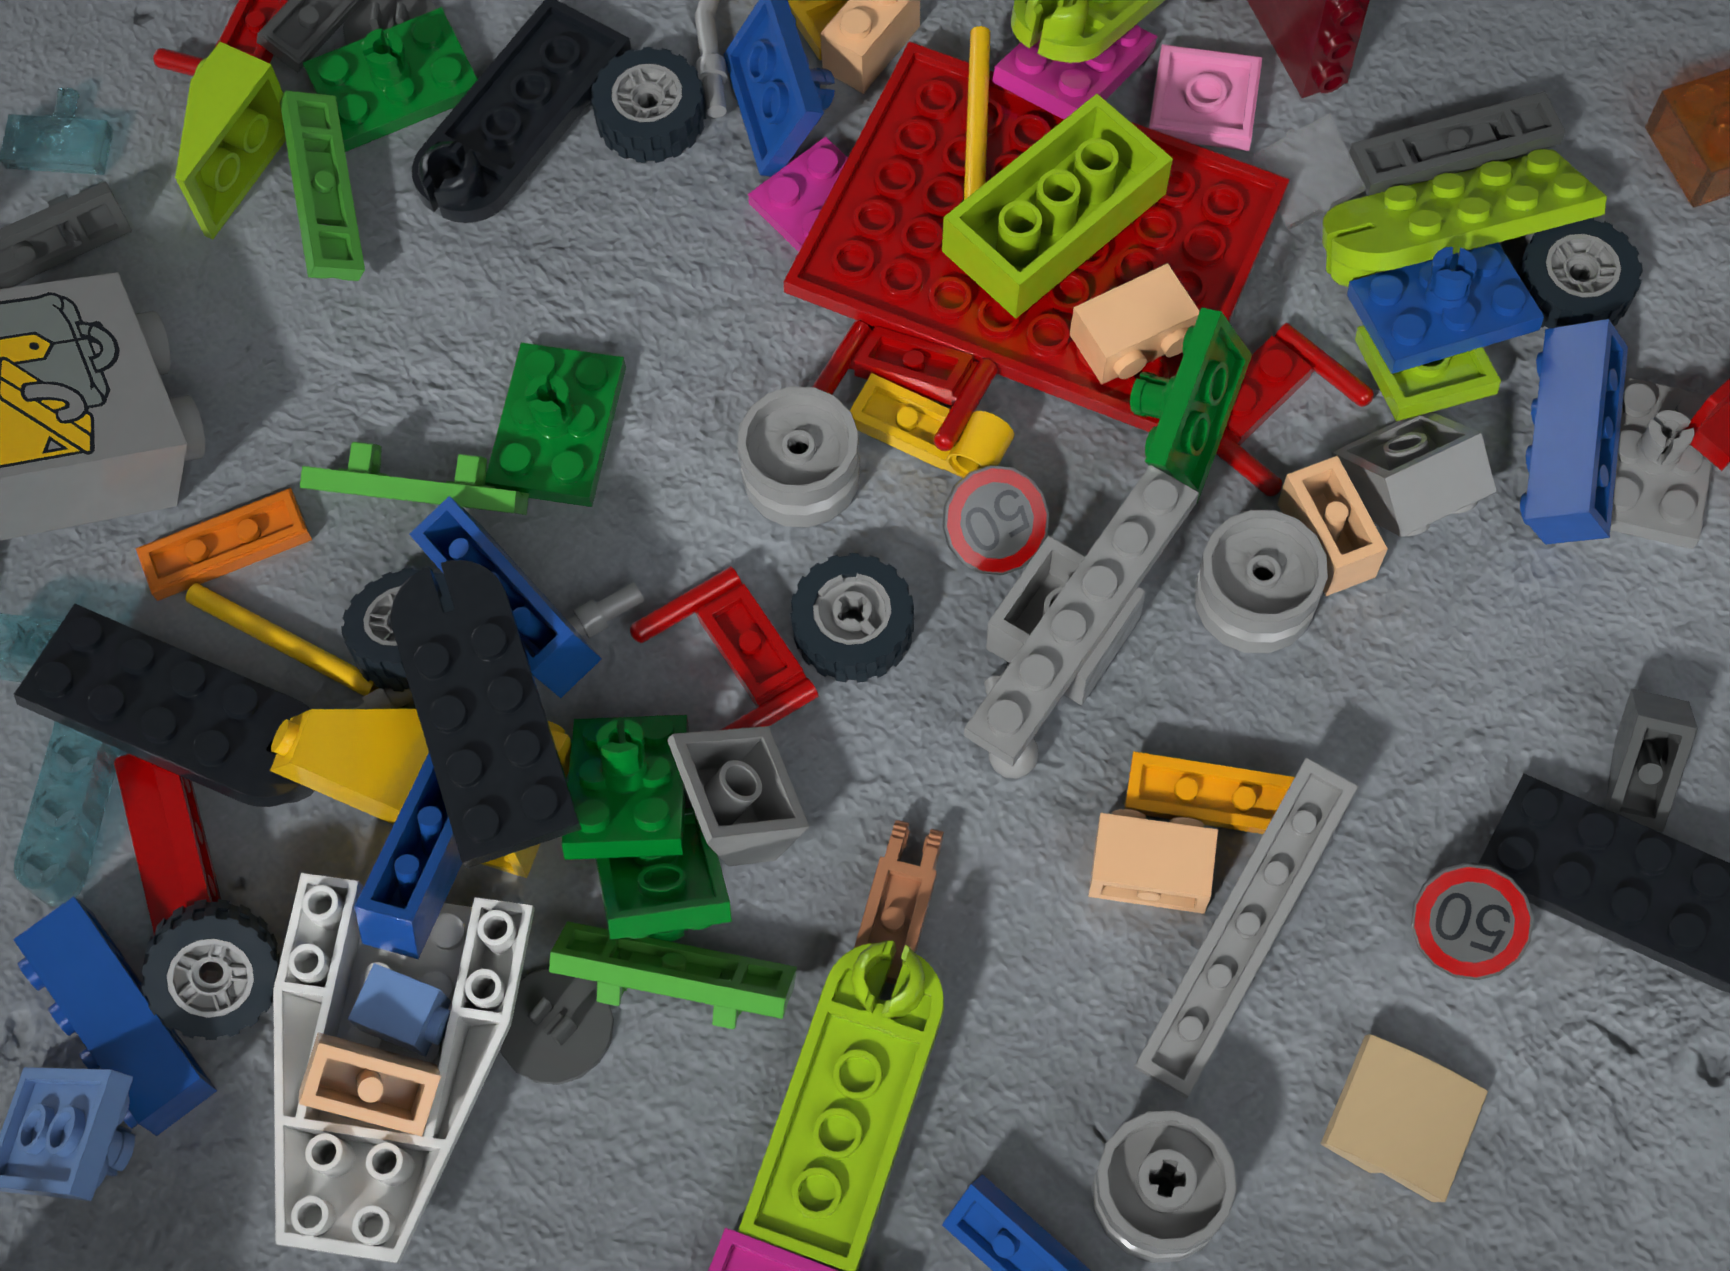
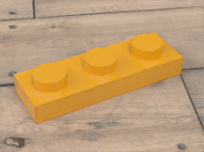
(1204, 792)

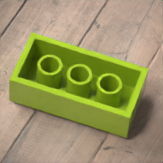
(1056, 205)

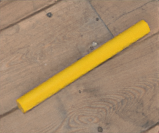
(977, 110)
(279, 638)

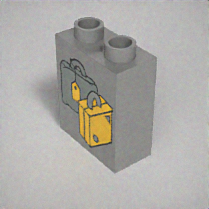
(86, 408)

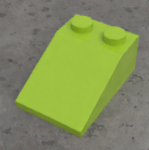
(227, 133)

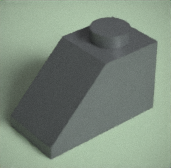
(1649, 757)

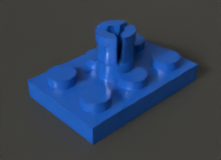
(775, 85)
(1444, 306)

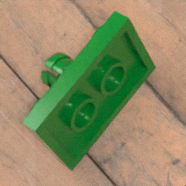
(393, 77)
(1195, 401)
(556, 424)
(626, 788)
(665, 893)

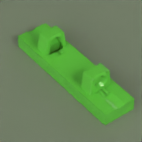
(322, 186)
(365, 479)
(673, 970)

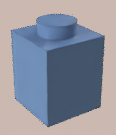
(401, 1010)

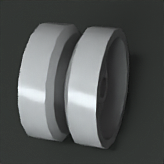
(799, 456)
(1260, 581)
(1186, 1157)

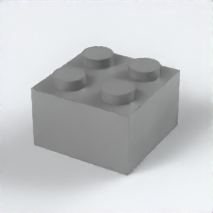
(1031, 599)

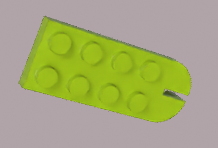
(1076, 28)
(1457, 212)
(846, 1108)

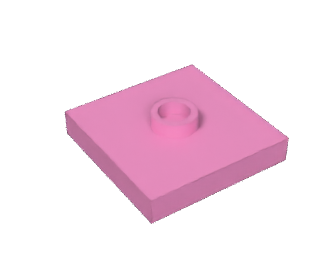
(1206, 96)

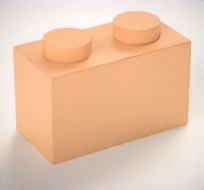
(867, 38)
(1133, 324)
(1333, 510)
(1153, 861)
(369, 1084)

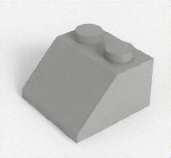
(1418, 472)
(739, 793)

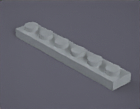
(1080, 615)
(1245, 928)

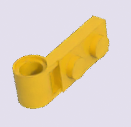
(912, 421)

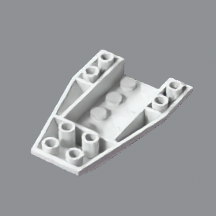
(351, 1181)

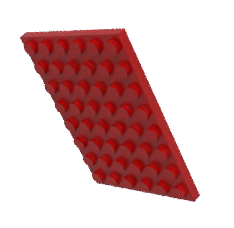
(882, 235)

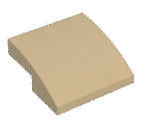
(1404, 1118)

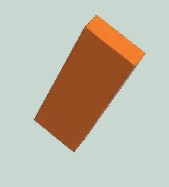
(223, 544)

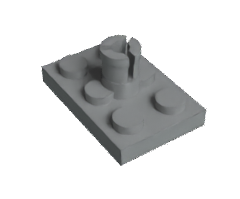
(1658, 472)

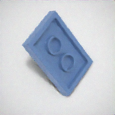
(65, 1132)

